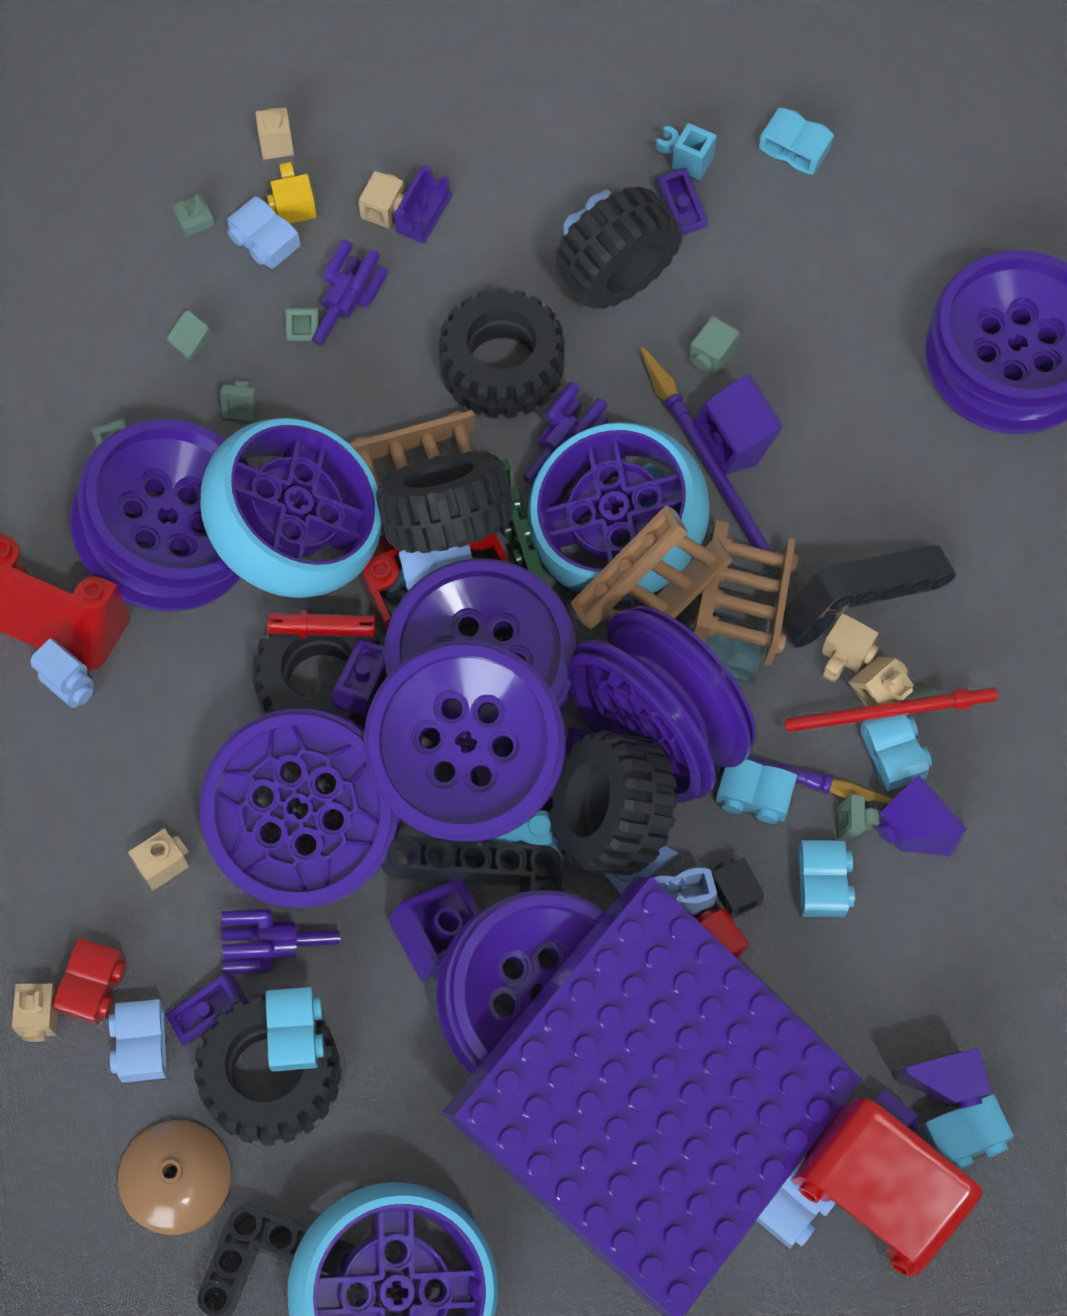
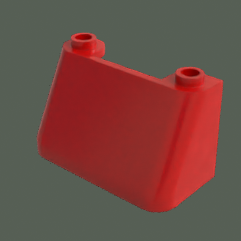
(36, 611)
(888, 1183)

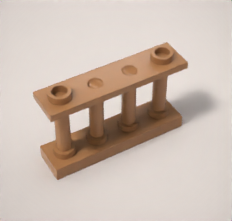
(455, 425)
(645, 554)
(712, 598)

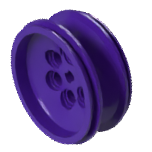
(991, 298)
(171, 462)
(491, 597)
(667, 688)
(414, 701)
(236, 821)
(474, 961)

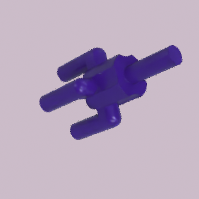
(348, 287)
(565, 425)
(268, 940)

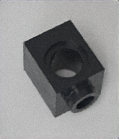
(737, 887)

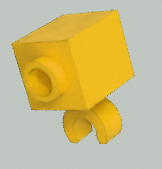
(292, 196)

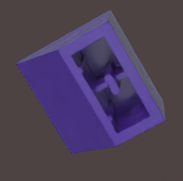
(738, 425)

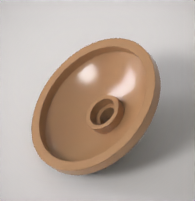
(190, 1197)

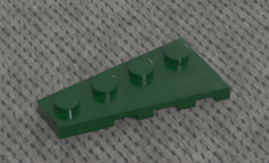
(519, 532)

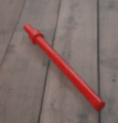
(960, 699)

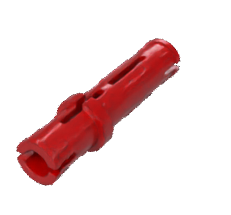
(320, 624)

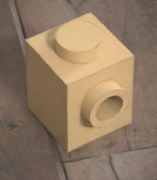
(274, 133)
(381, 199)
(159, 858)

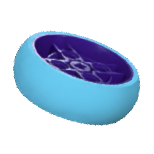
(605, 451)
(330, 486)
(392, 1218)

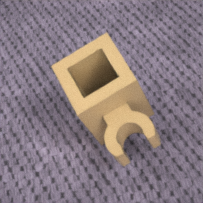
(848, 646)
(882, 682)
(34, 1012)

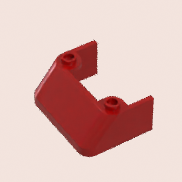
(383, 572)

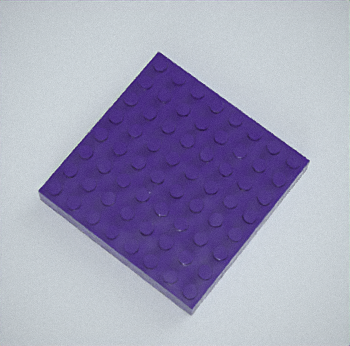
(654, 1097)

